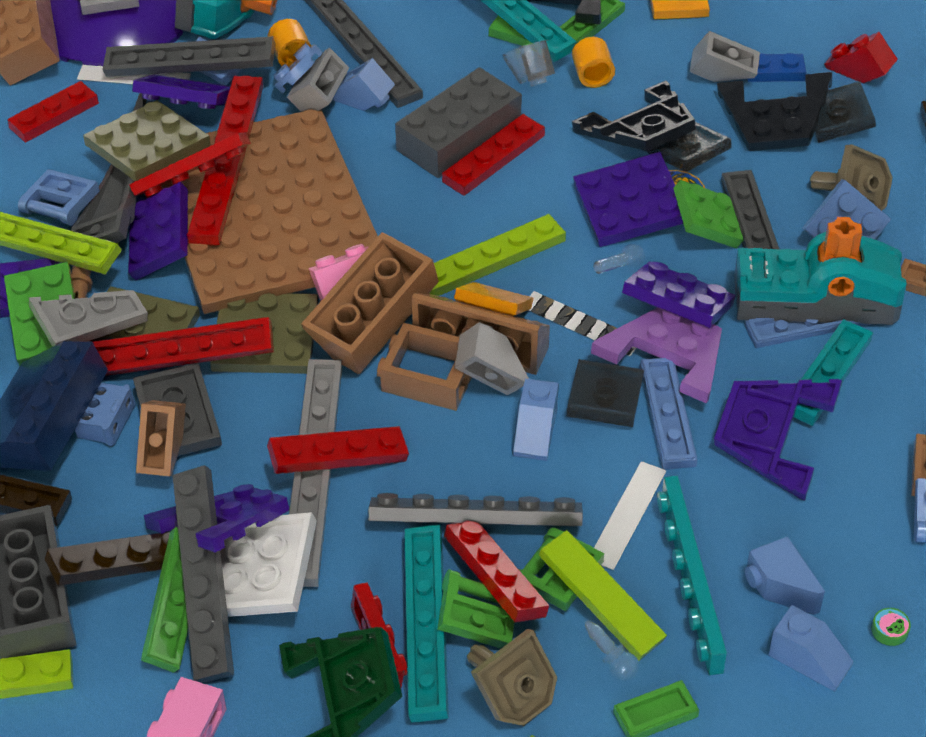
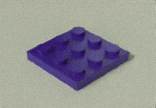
(629, 199)

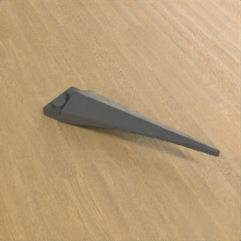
(113, 207)

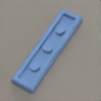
(770, 332)
(668, 414)

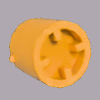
(288, 38)
(593, 62)

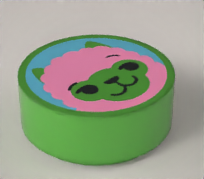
(891, 626)

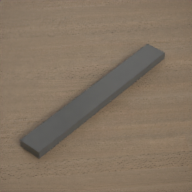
(364, 46)

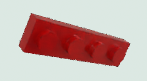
(493, 154)
(202, 160)
(337, 449)
(496, 571)

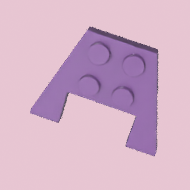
(671, 338)

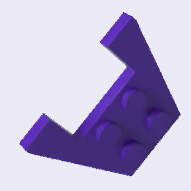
(759, 421)
(233, 512)

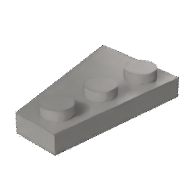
(87, 317)

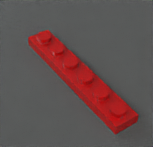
(186, 346)

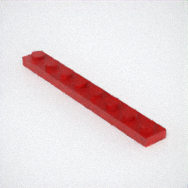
(220, 182)

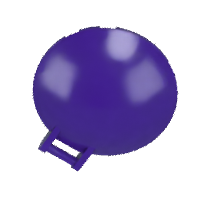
(88, 35)

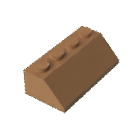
(370, 302)
(452, 317)

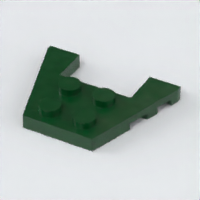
(355, 675)

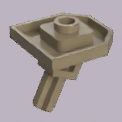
(863, 171)
(515, 679)

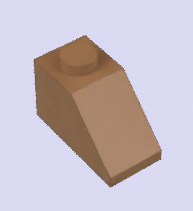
(159, 437)

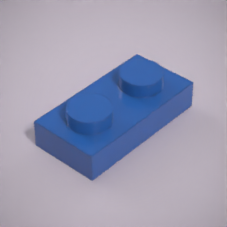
(780, 68)

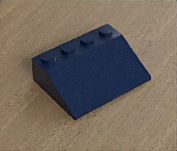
(47, 404)

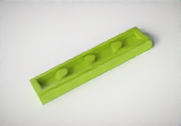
(602, 595)

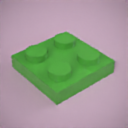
(708, 214)

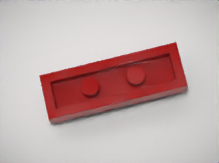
(52, 111)
(368, 614)

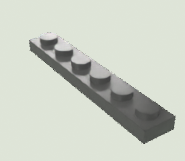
(189, 56)
(490, 510)
(202, 577)

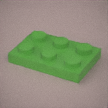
(41, 282)

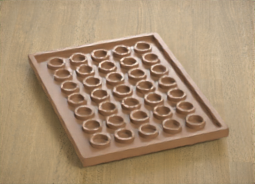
(285, 214)

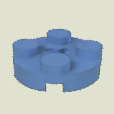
(297, 68)

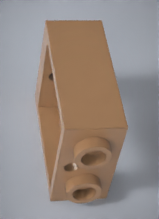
(417, 385)

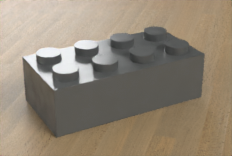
(457, 121)
(32, 605)

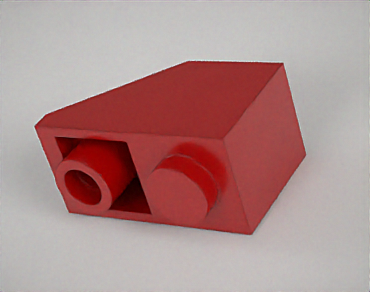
(863, 58)

